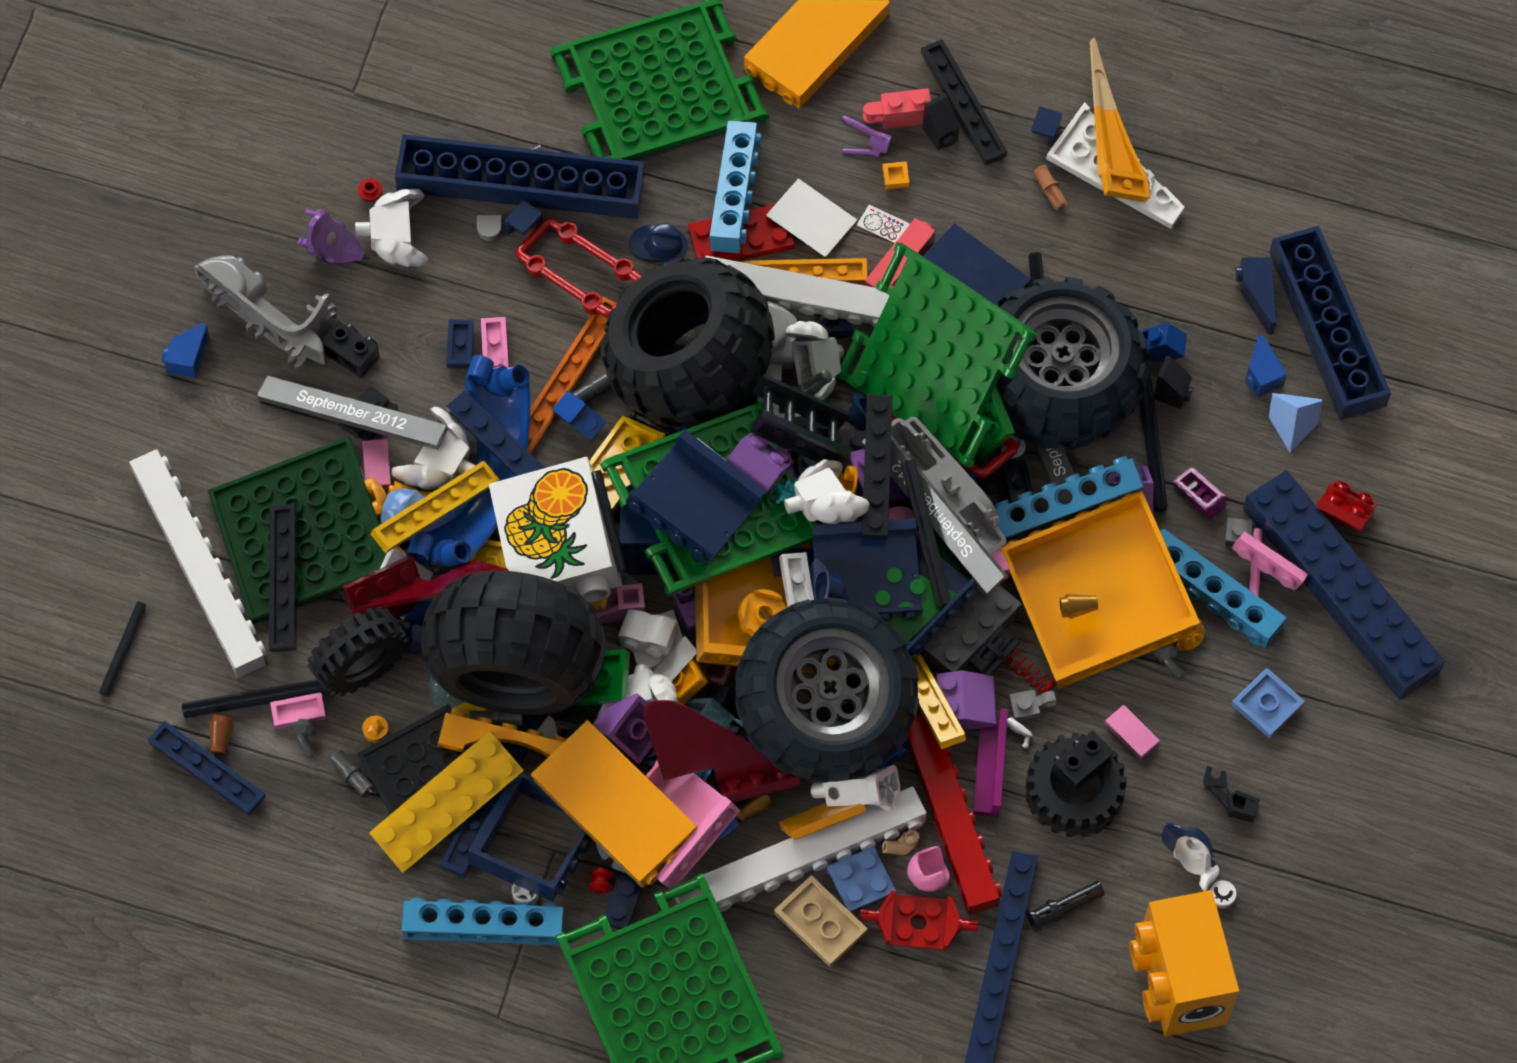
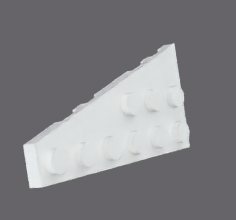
(1077, 154)

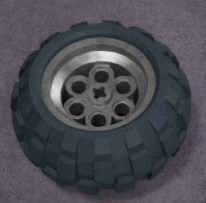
(1074, 325)
(789, 730)

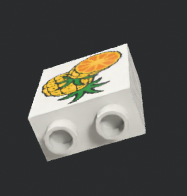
(556, 528)

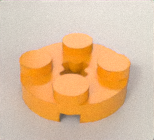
(753, 605)

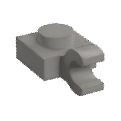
(1027, 705)

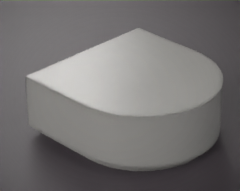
(489, 226)

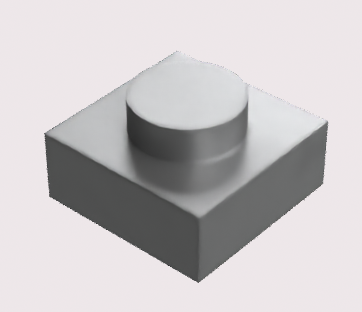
(1235, 528)

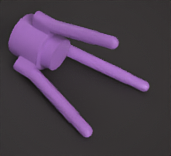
(878, 140)

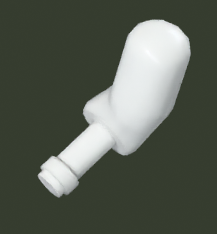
(1020, 729)

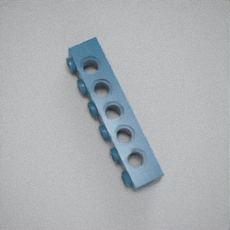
(734, 187)
(1130, 482)
(1228, 591)
(470, 931)

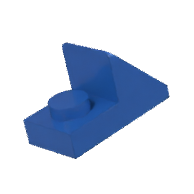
(579, 415)

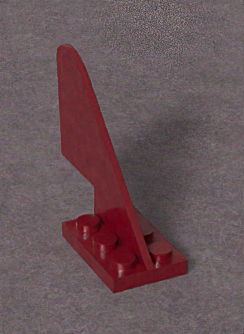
(401, 587)
(693, 743)

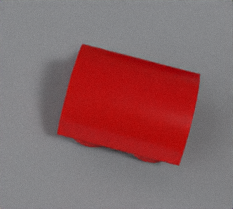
(1347, 506)

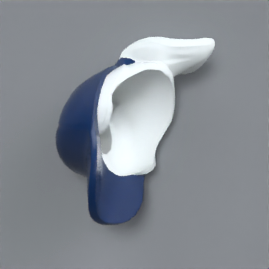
(1193, 851)

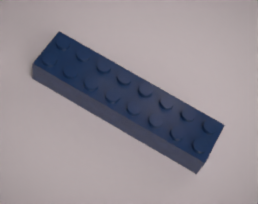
(1329, 322)

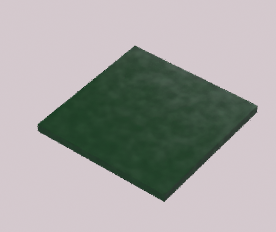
(332, 524)

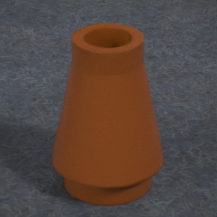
(220, 732)

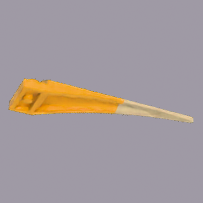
(1116, 158)

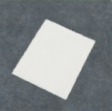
(811, 217)

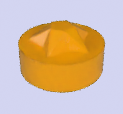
(375, 728)

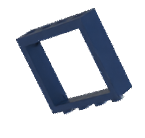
(477, 853)

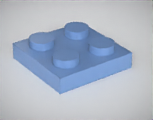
(1268, 703)
(860, 880)

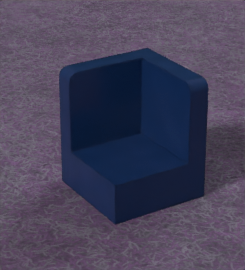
(1047, 124)
(523, 218)

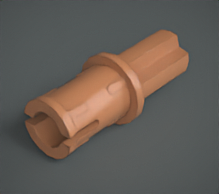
(1050, 187)

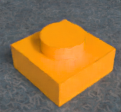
(895, 175)

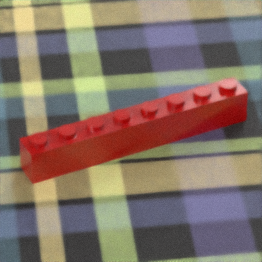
(953, 819)

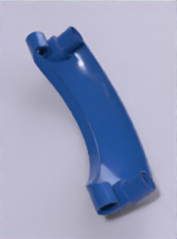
(463, 532)

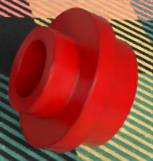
(373, 195)

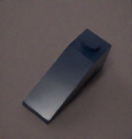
(1258, 289)

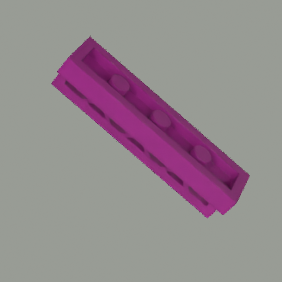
(990, 767)

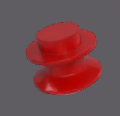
(601, 880)

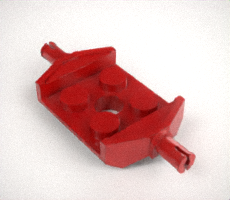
(939, 914)

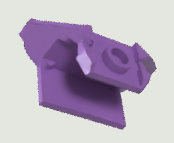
(345, 248)

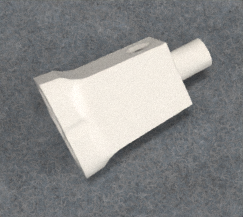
(875, 788)

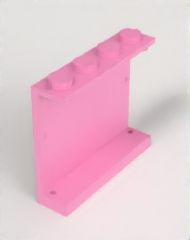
(704, 808)

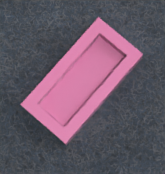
(377, 461)
(301, 707)
(1131, 732)

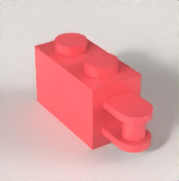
(898, 109)

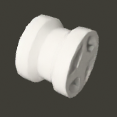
(517, 892)

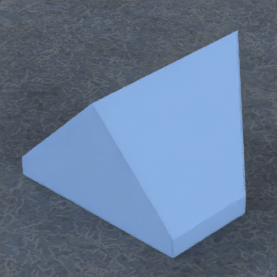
(1294, 417)

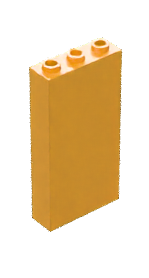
(812, 45)
(614, 803)

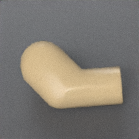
(903, 844)

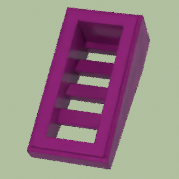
(1211, 504)

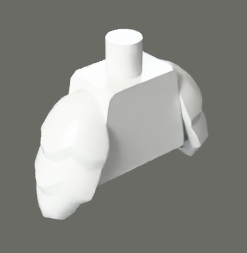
(391, 228)
(814, 354)
(437, 467)
(823, 496)
(649, 686)

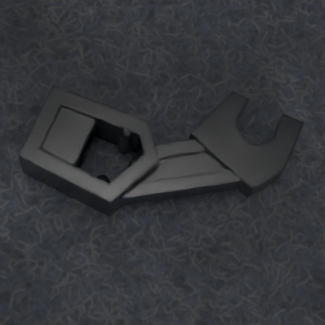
(1219, 789)

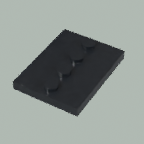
(408, 759)

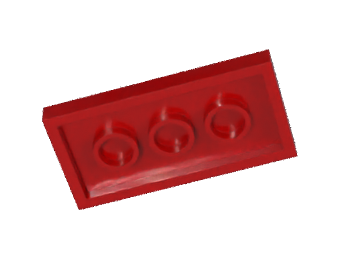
(762, 238)

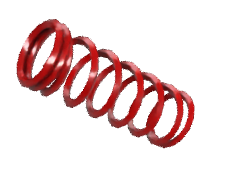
(1049, 685)

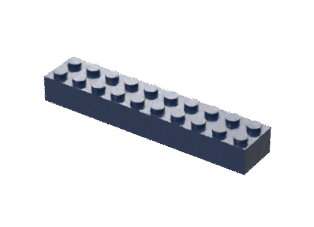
(520, 174)
(1344, 585)

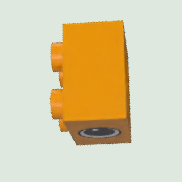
(1186, 964)

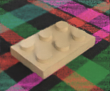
(820, 921)

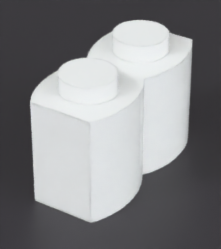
(648, 633)

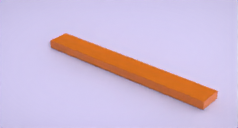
(566, 376)

